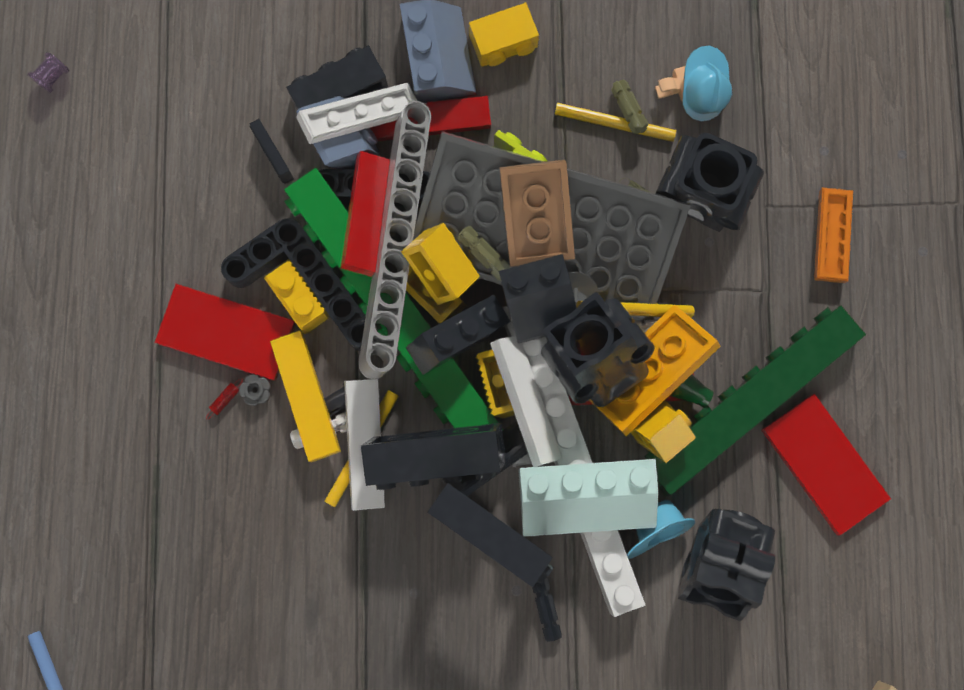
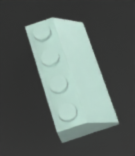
(588, 497)

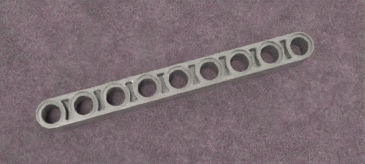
(389, 250)

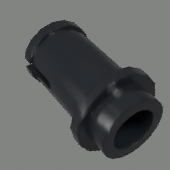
(336, 401)

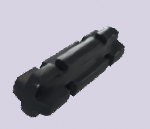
(547, 611)

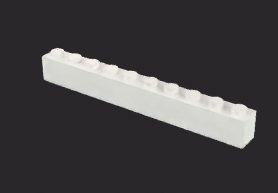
(603, 547)

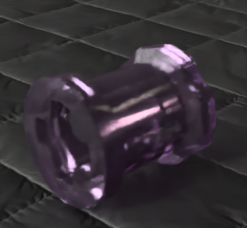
(48, 72)

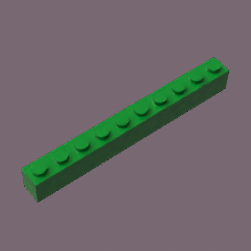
(327, 222)

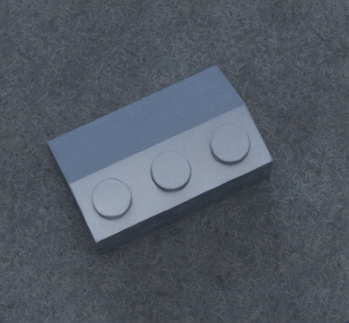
(437, 50)

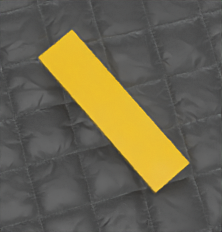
(305, 396)

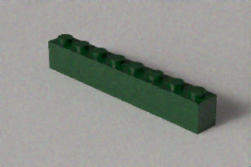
(759, 395)

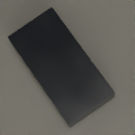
(271, 151)

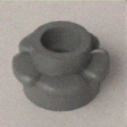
(255, 398)

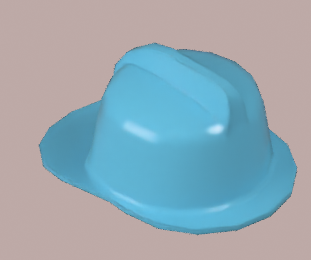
(706, 83)
(669, 525)

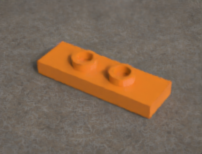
(833, 235)

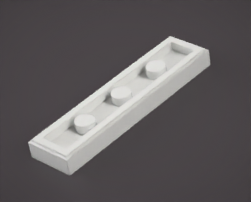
(354, 113)
(526, 401)
(362, 425)

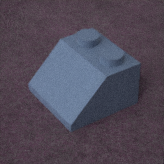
(342, 150)

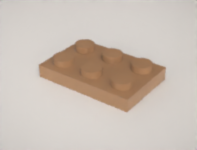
(537, 211)

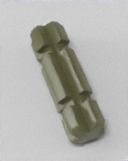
(629, 106)
(482, 251)

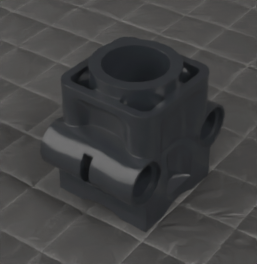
(729, 163)
(597, 351)
(728, 563)

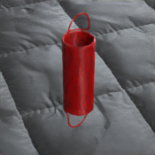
(224, 399)

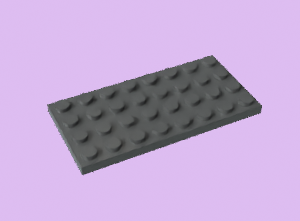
(619, 231)

